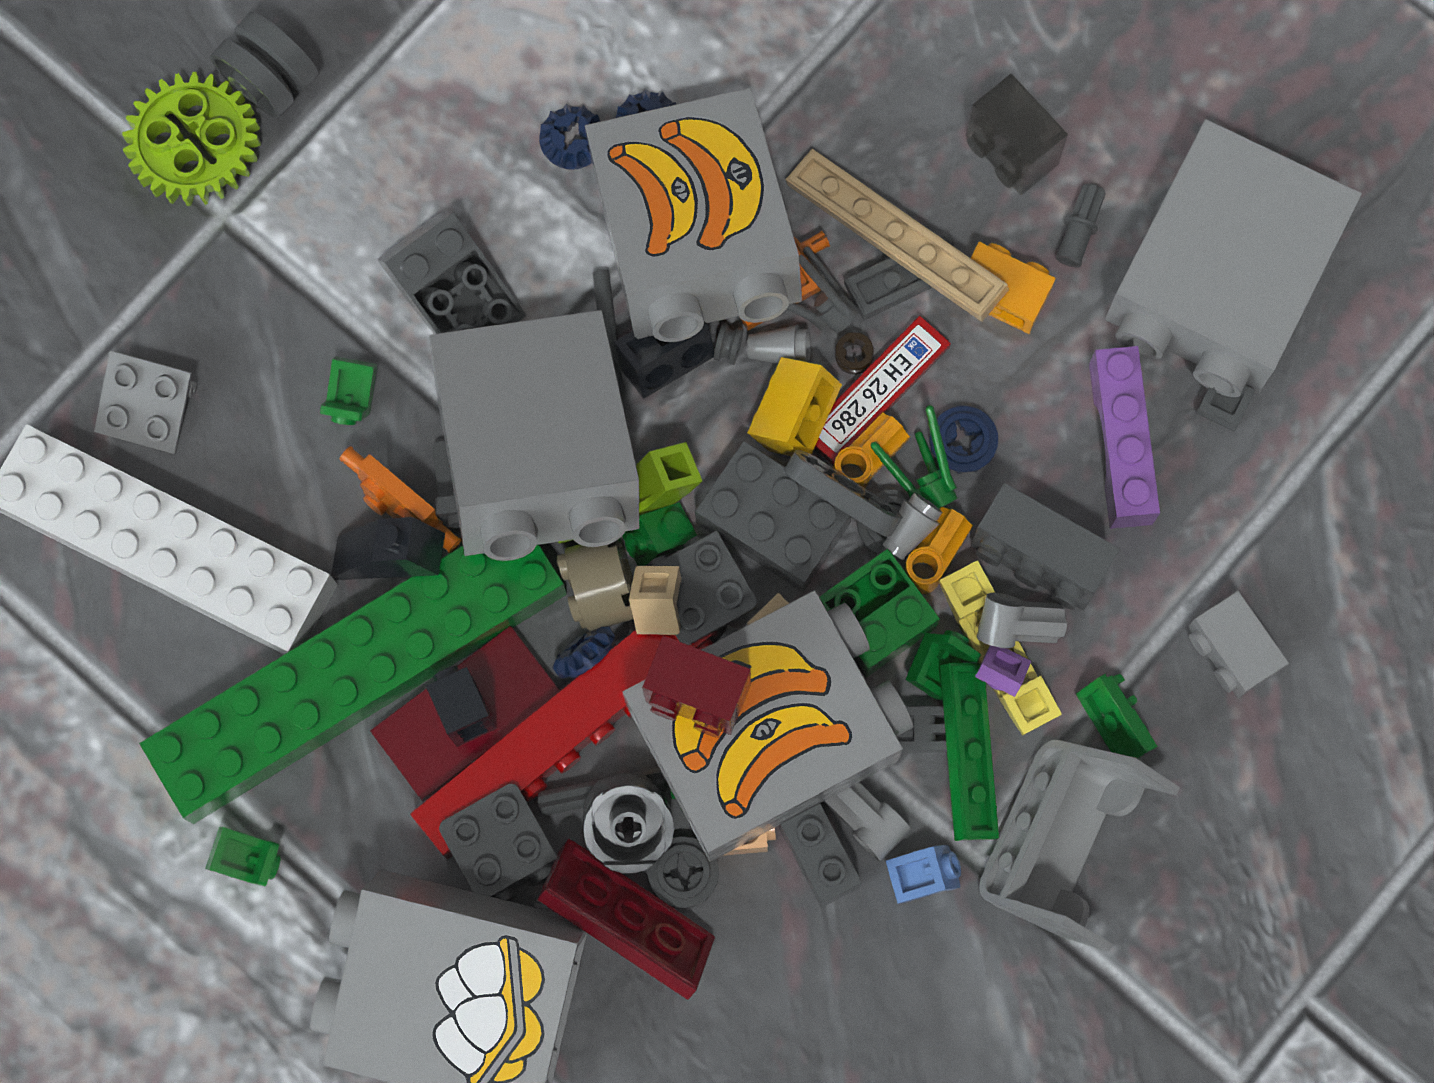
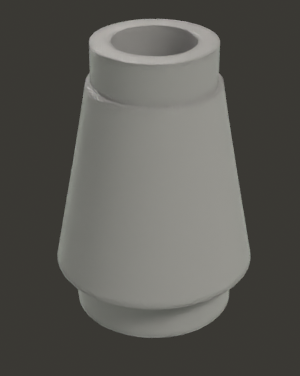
(782, 342)
(917, 523)

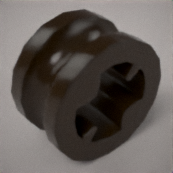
(841, 353)

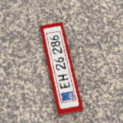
(881, 386)

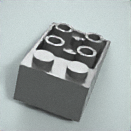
(449, 278)

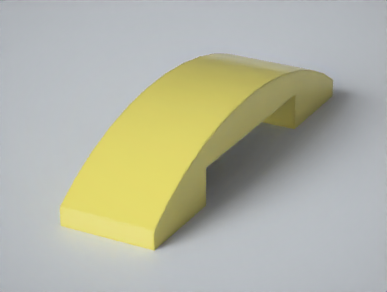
(966, 596)

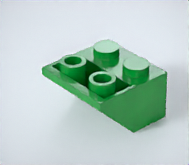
(886, 607)

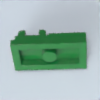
(1115, 718)

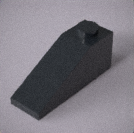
(388, 550)

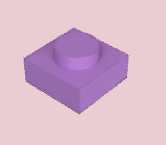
(1003, 669)

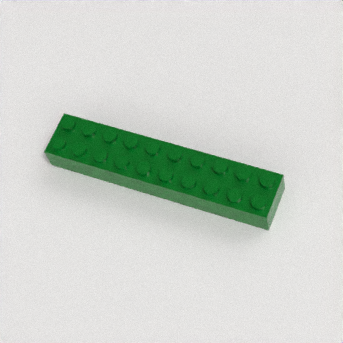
(344, 676)

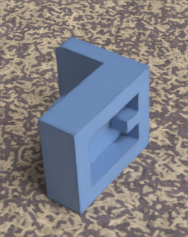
(924, 873)

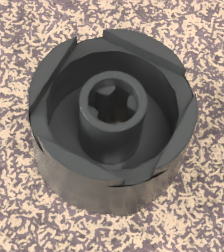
(650, 832)

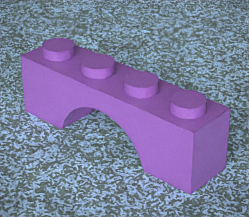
(1127, 442)

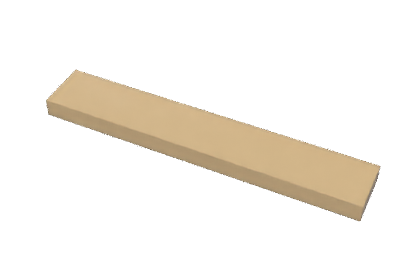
(897, 235)

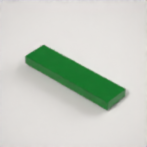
(969, 753)

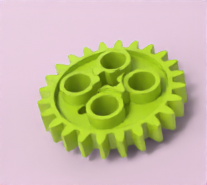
(162, 163)

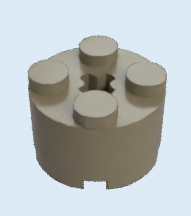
(599, 584)

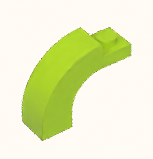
(665, 477)

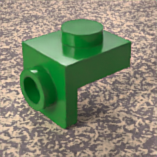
(349, 391)
(659, 534)
(936, 651)
(244, 857)

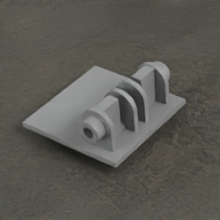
(143, 401)

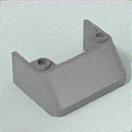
(1054, 831)

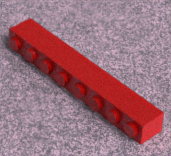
(551, 735)

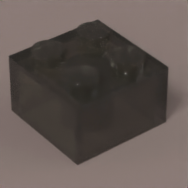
(1015, 135)

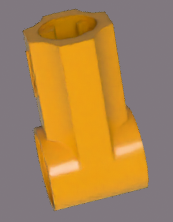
(886, 433)
(938, 549)

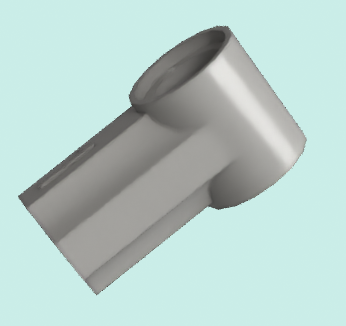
(1012, 620)
(873, 823)

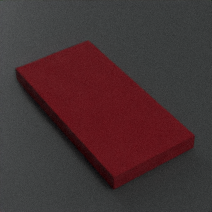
(512, 690)
(627, 919)

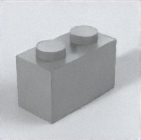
(1236, 645)

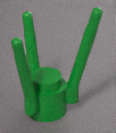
(938, 483)

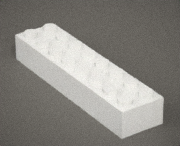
(162, 542)

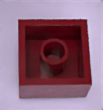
(696, 687)

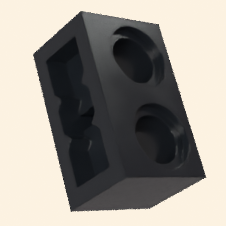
(656, 363)
(460, 705)

